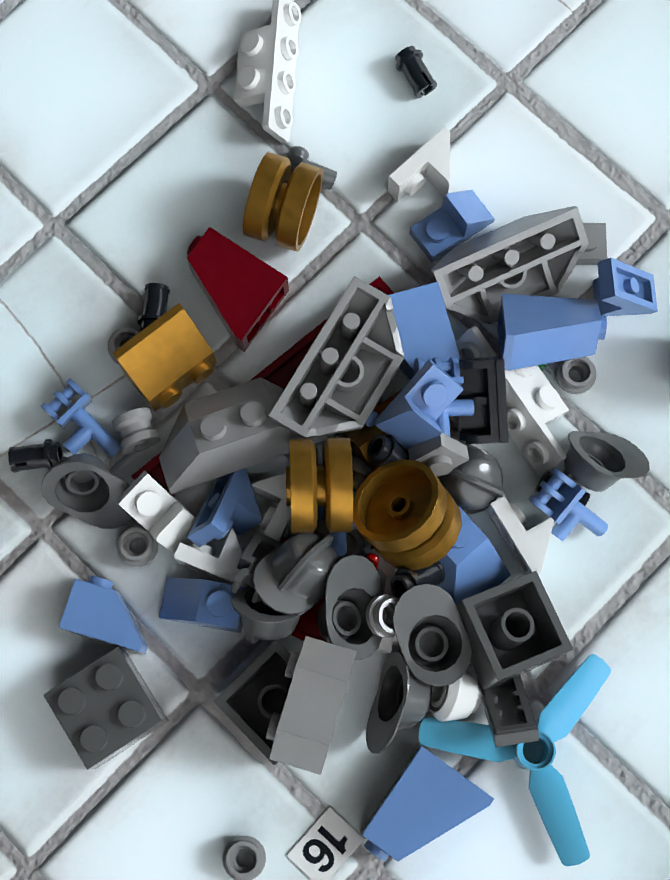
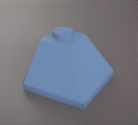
(471, 563)

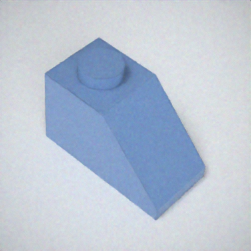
(200, 604)
(101, 615)

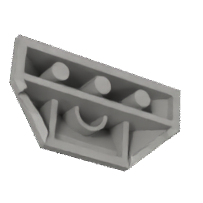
(518, 258)
(344, 367)
(224, 435)

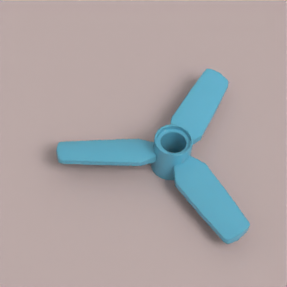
(545, 782)

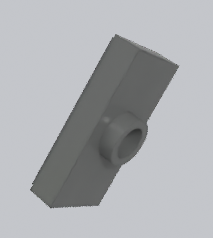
(509, 713)

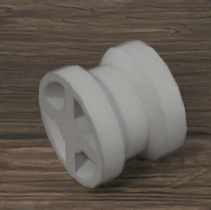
(136, 430)

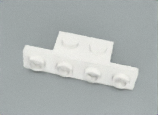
(268, 68)
(530, 405)

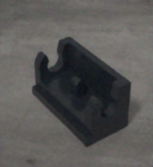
(487, 387)

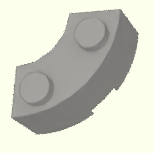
(312, 704)

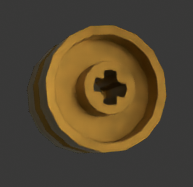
(282, 201)
(320, 485)
(407, 514)

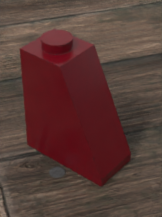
(236, 284)

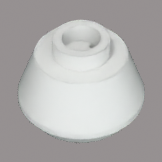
(455, 700)

